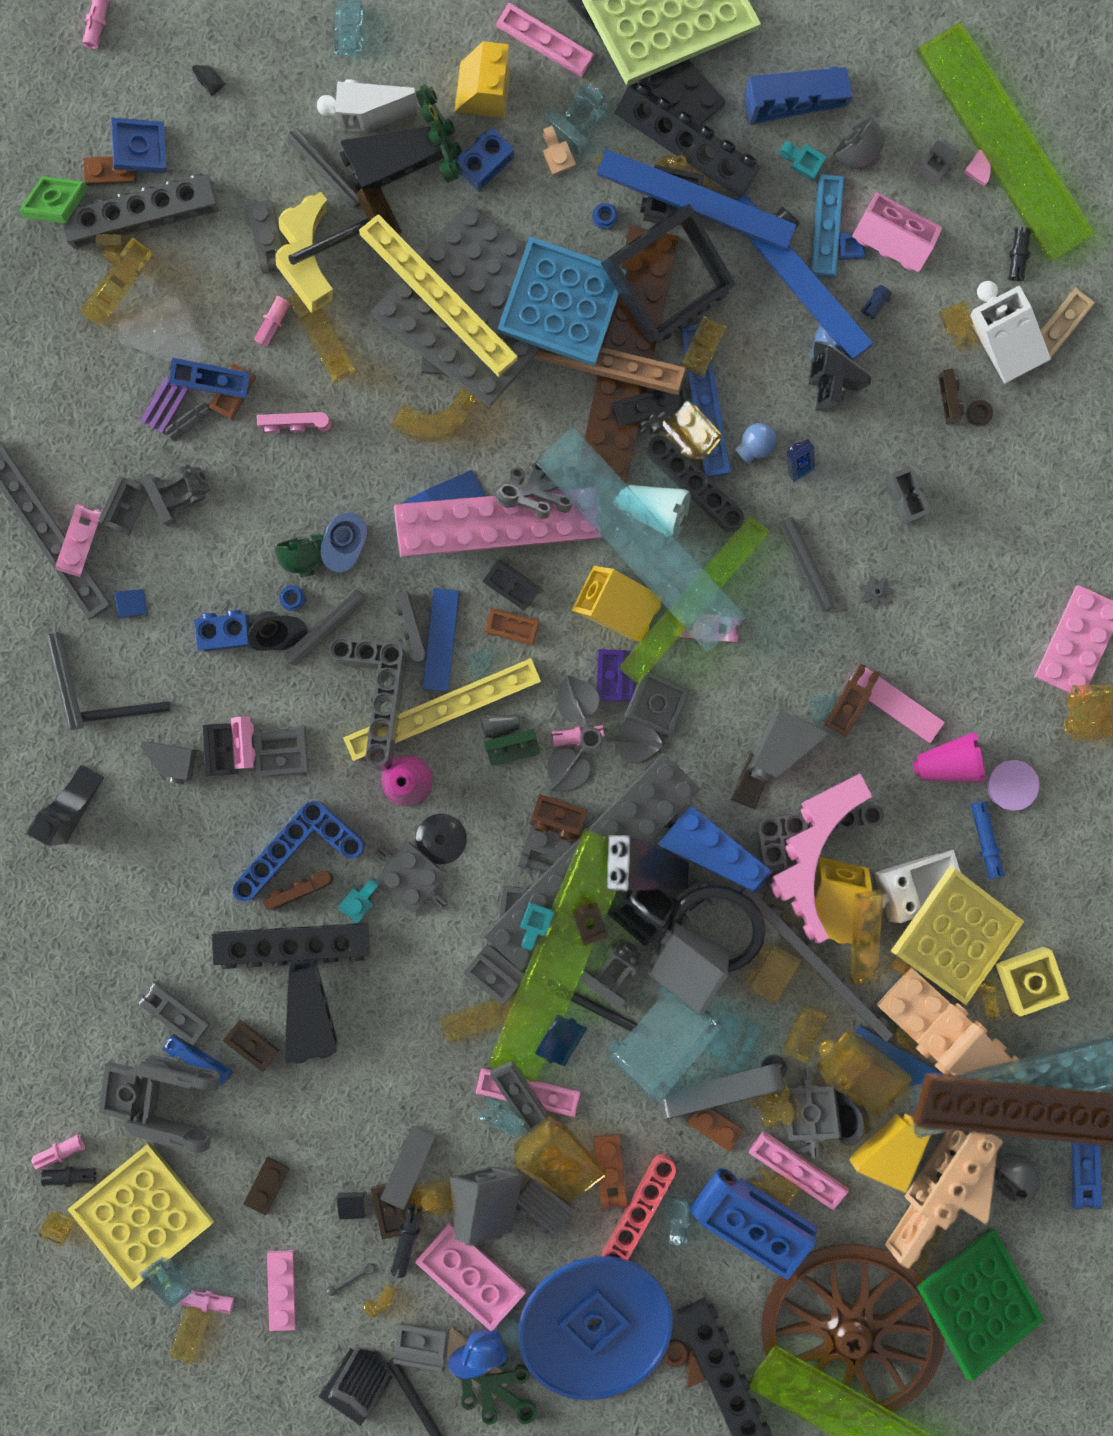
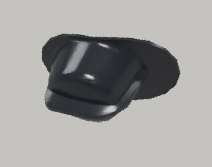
(274, 631)
(853, 1120)

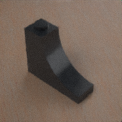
(59, 819)

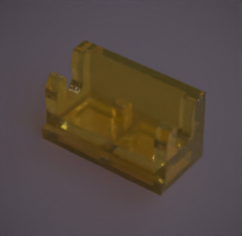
(804, 1033)

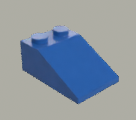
(456, 488)

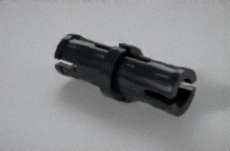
(1019, 254)
(68, 1177)

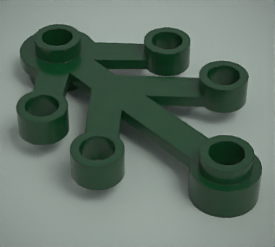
(439, 132)
(491, 1385)

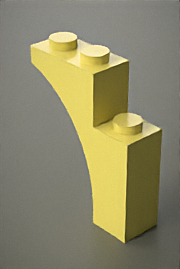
(299, 227)

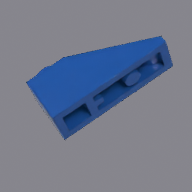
(208, 378)

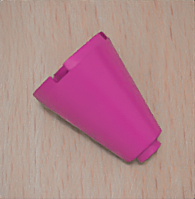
(952, 762)
(418, 781)

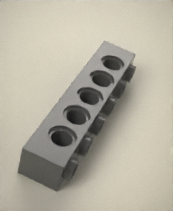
(153, 216)

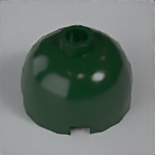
(300, 555)

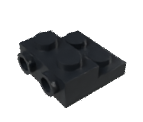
(657, 210)

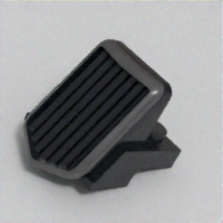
(834, 374)
(643, 914)
(357, 1383)

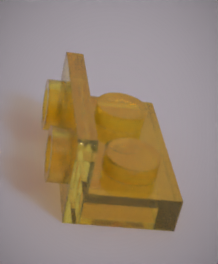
(692, 431)

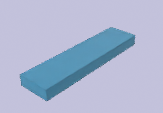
(827, 225)

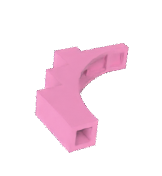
(798, 881)

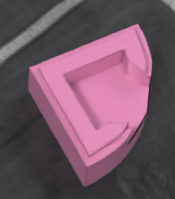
(979, 169)

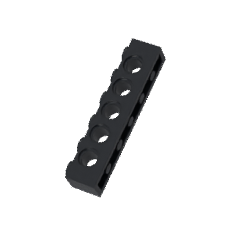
(631, 111)
(225, 955)
(692, 1318)

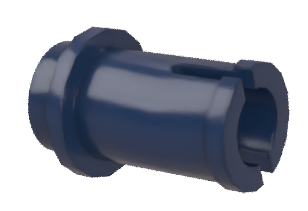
(876, 301)

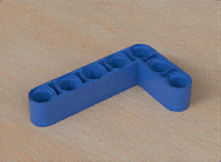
(293, 844)

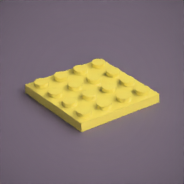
(957, 935)
(140, 1214)

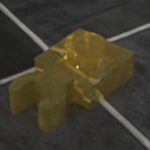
(956, 320)
(776, 1187)

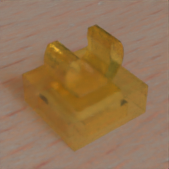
(110, 245)
(56, 1228)

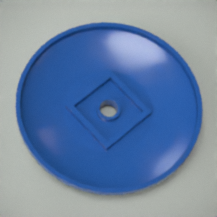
(601, 1358)

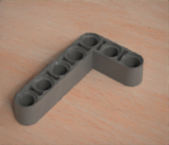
(381, 694)
(782, 832)

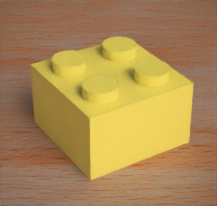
(1032, 981)

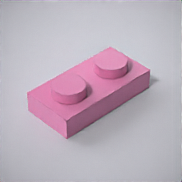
(242, 742)

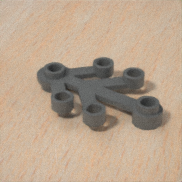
(510, 496)

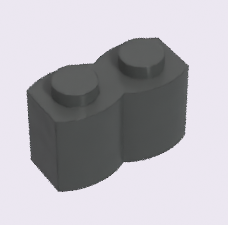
(910, 501)

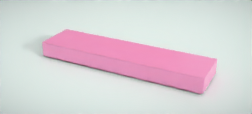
(545, 40)
(902, 708)
(553, 1097)
(798, 1170)

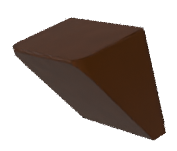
(694, 1373)

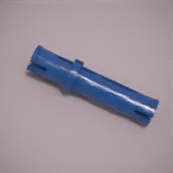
(987, 840)

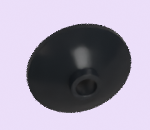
(454, 838)

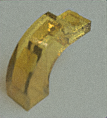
(116, 282)
(434, 427)

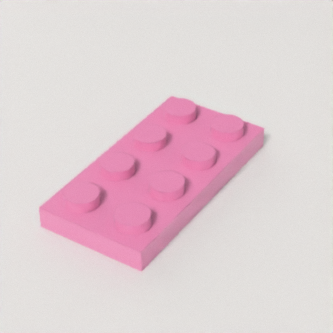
(1078, 641)
(470, 1277)

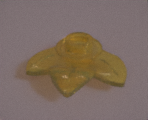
(774, 1108)

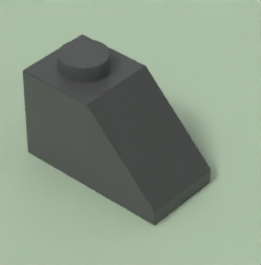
(171, 761)

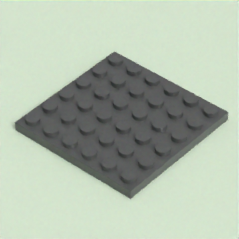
(480, 267)

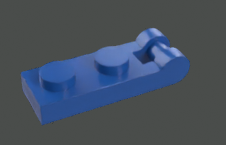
(1086, 1175)

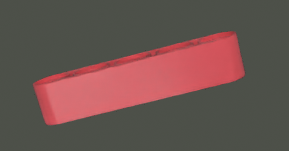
(640, 1200)

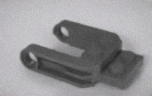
(134, 1092)

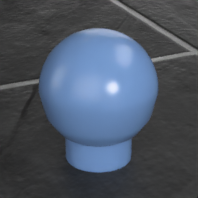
(757, 442)

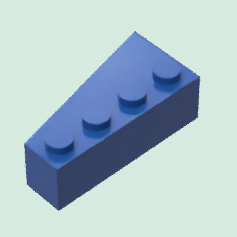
(796, 93)
(709, 847)

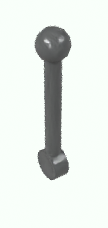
(368, 1268)

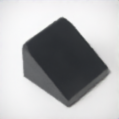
(208, 78)
(351, 1205)

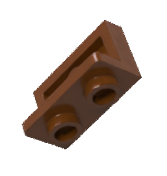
(558, 818)

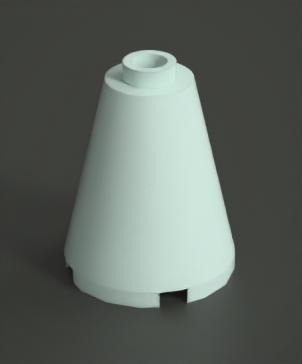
(666, 504)

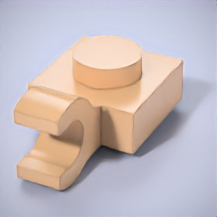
(557, 155)

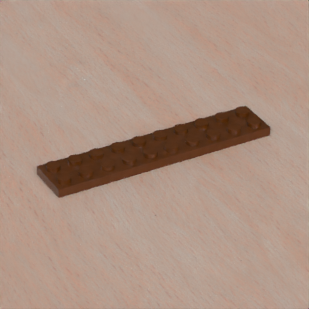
(649, 277)
(1015, 1110)

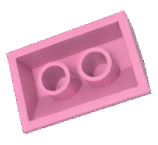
(897, 232)

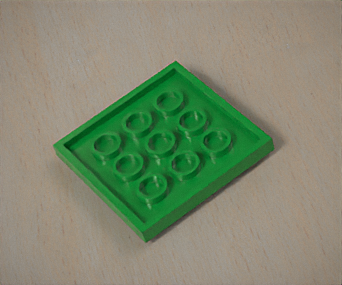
(980, 1304)

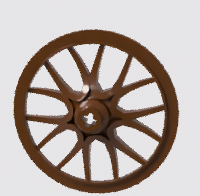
(856, 1321)

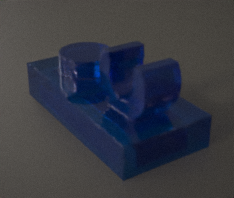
(800, 460)

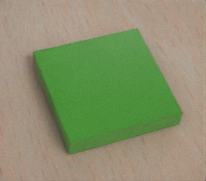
(53, 199)

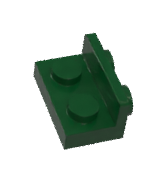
(512, 747)

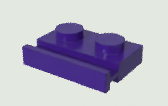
(611, 681)

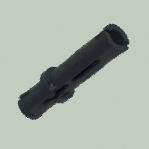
(409, 1232)

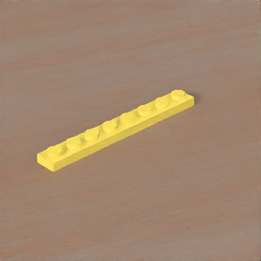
(438, 295)
(451, 705)

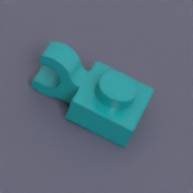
(806, 161)
(358, 902)
(535, 921)

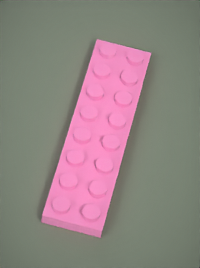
(483, 525)

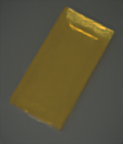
(189, 1335)

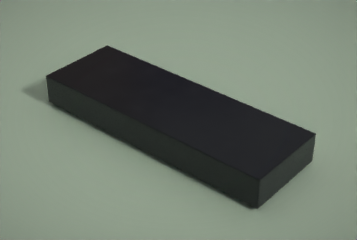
(644, 405)

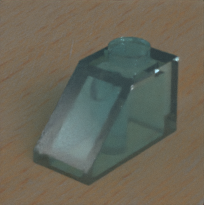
(167, 1281)

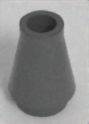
(497, 725)

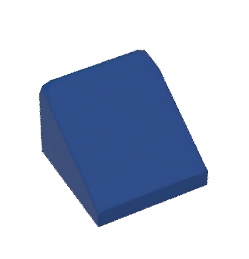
(131, 603)

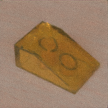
(557, 1160)

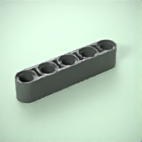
(722, 1091)

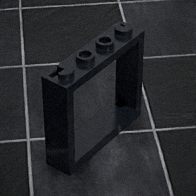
(707, 252)

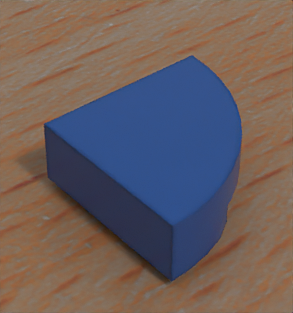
(850, 248)

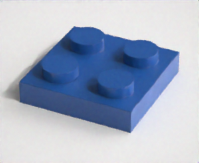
(138, 145)

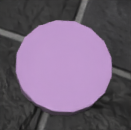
(1013, 785)

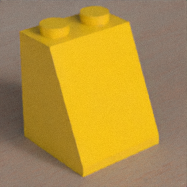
(484, 81)
(617, 603)
(835, 894)
(891, 1153)

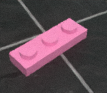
(281, 1290)

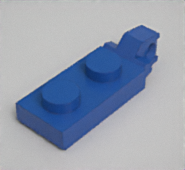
(194, 1056)

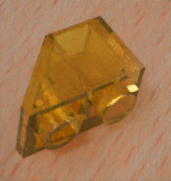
(432, 1197)

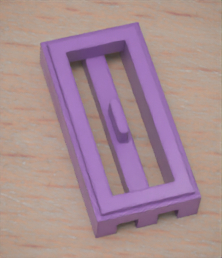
(155, 401)

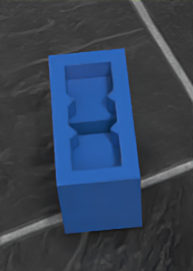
(490, 163)
(223, 637)

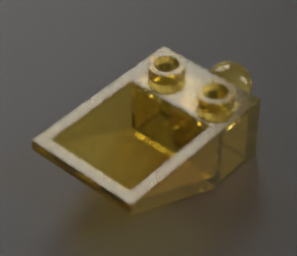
(861, 1071)

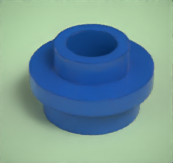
(605, 208)
(292, 590)

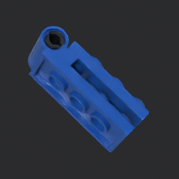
(754, 1222)

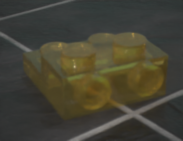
(1090, 712)

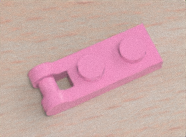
(295, 422)
(78, 541)

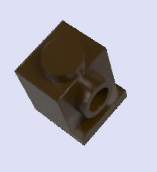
(593, 932)

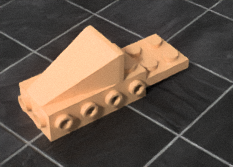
(941, 1027)
(936, 1201)

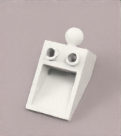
(368, 106)
(1012, 339)
(911, 883)

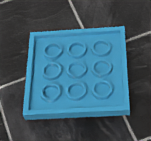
(559, 302)

